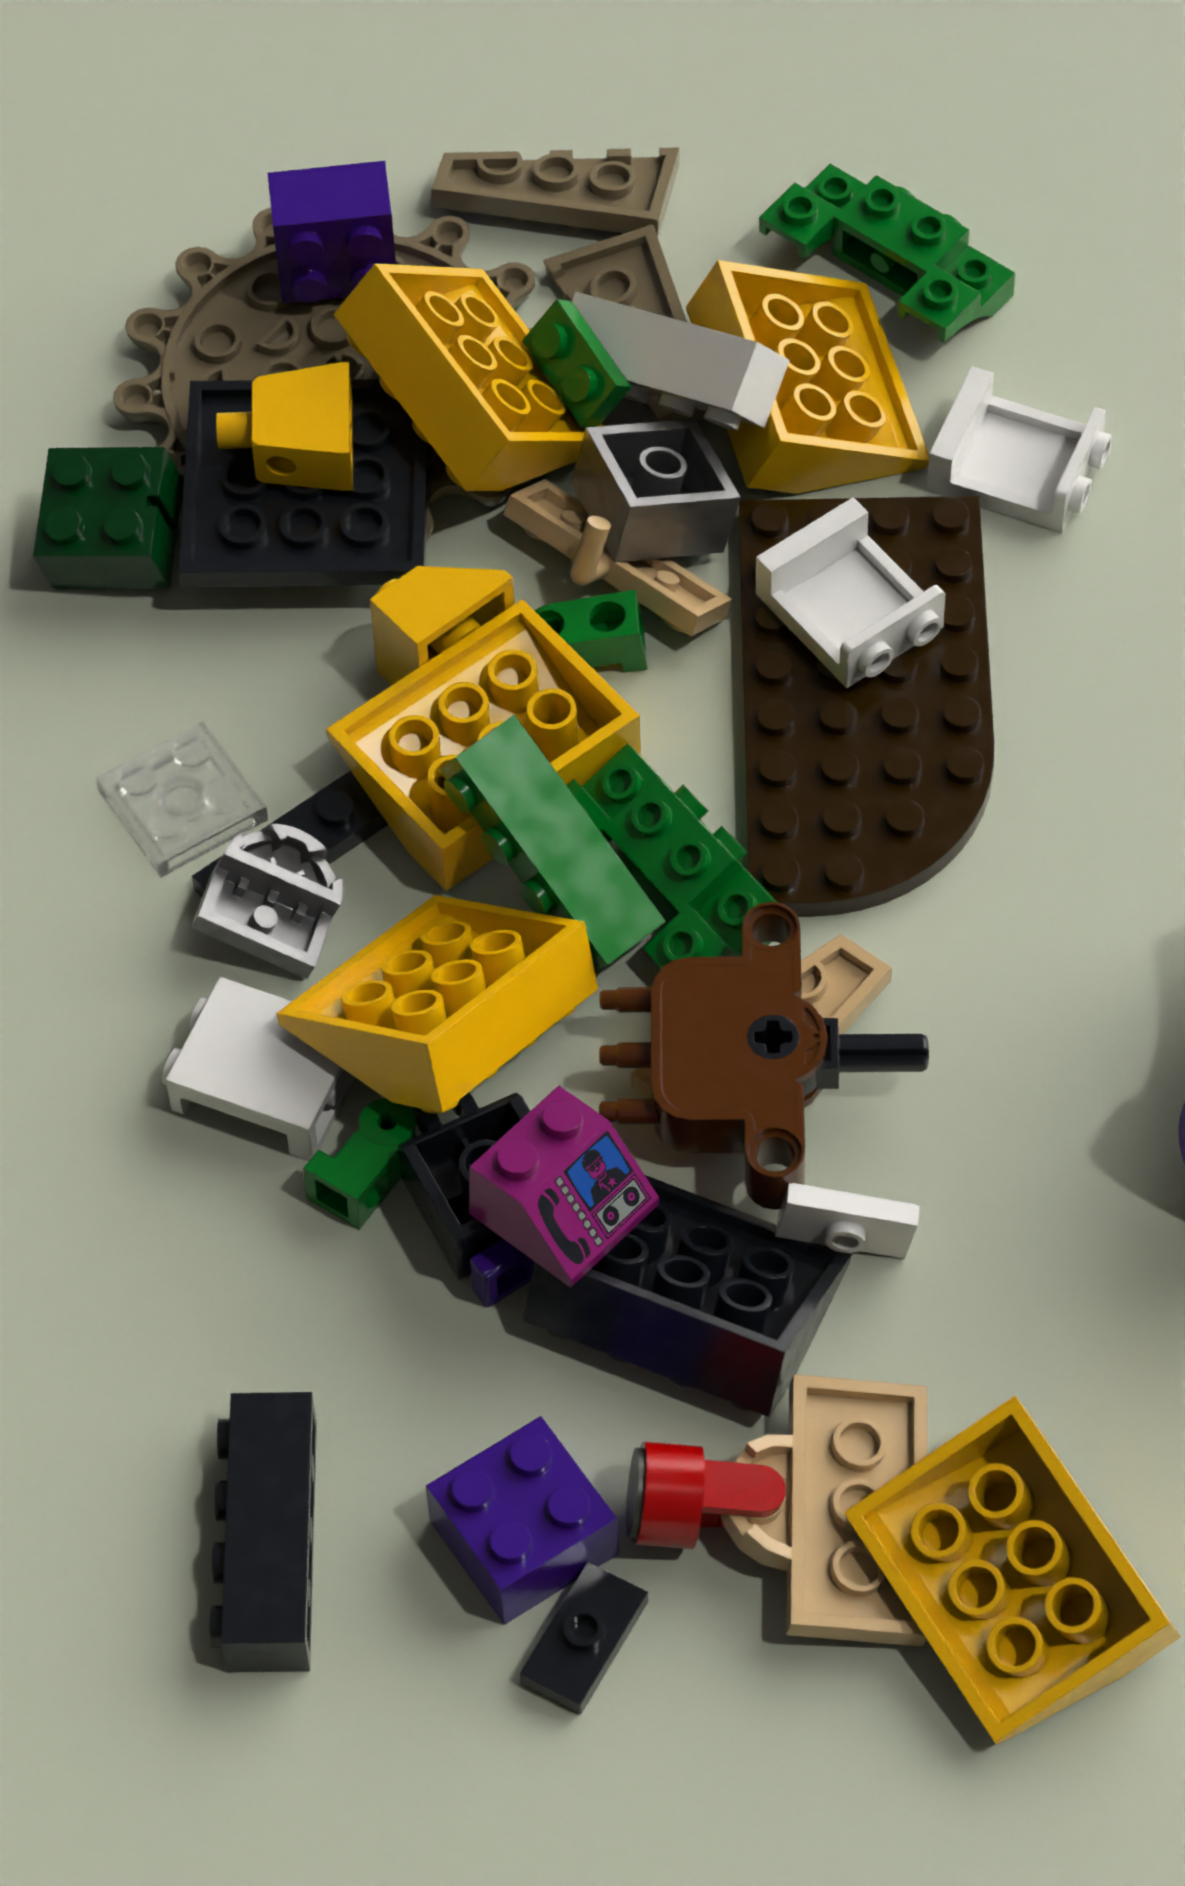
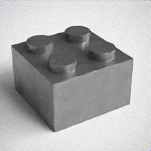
(656, 489)

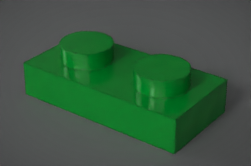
(576, 363)

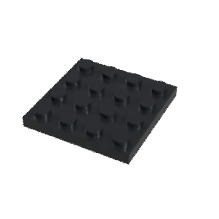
(298, 535)

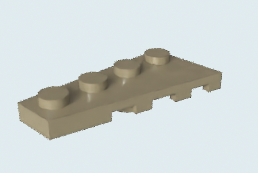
(582, 193)
(627, 272)

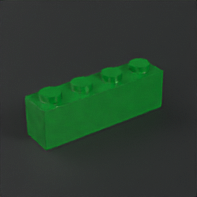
(549, 840)

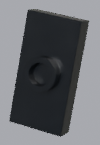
(584, 1638)

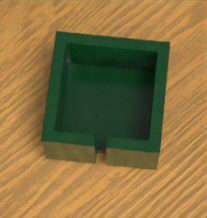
(99, 521)

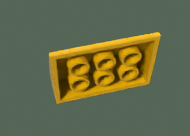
(461, 372)
(841, 397)
(454, 701)
(445, 998)
(1011, 1573)

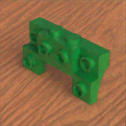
(895, 243)
(677, 853)

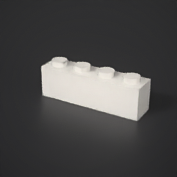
(687, 363)

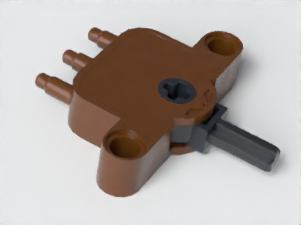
(743, 1054)

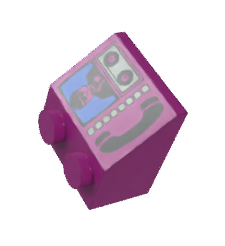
(561, 1187)

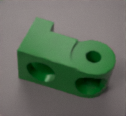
(601, 628)
(364, 1167)

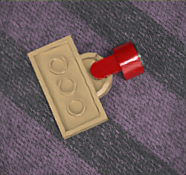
(790, 1498)

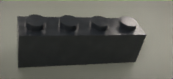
(267, 1532)

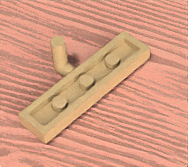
(660, 583)

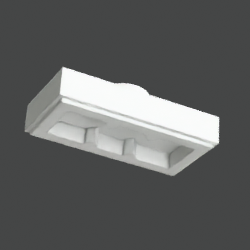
(847, 1221)

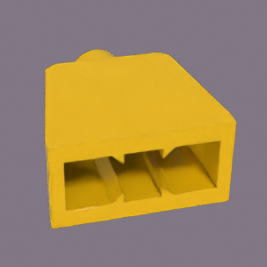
(297, 428)

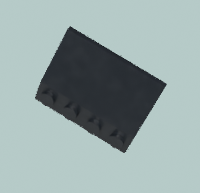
(698, 1299)

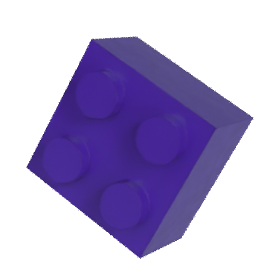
(330, 228)
(522, 1519)

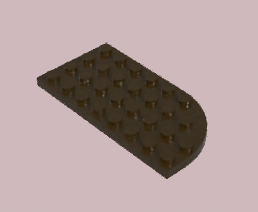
(879, 779)

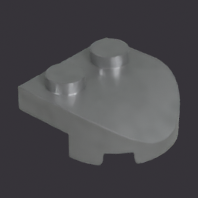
(272, 897)

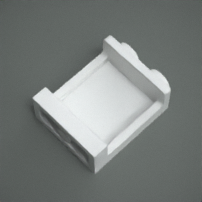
(1016, 455)
(847, 595)
(256, 1068)

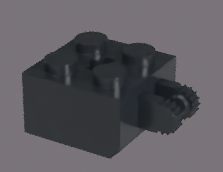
(438, 1172)

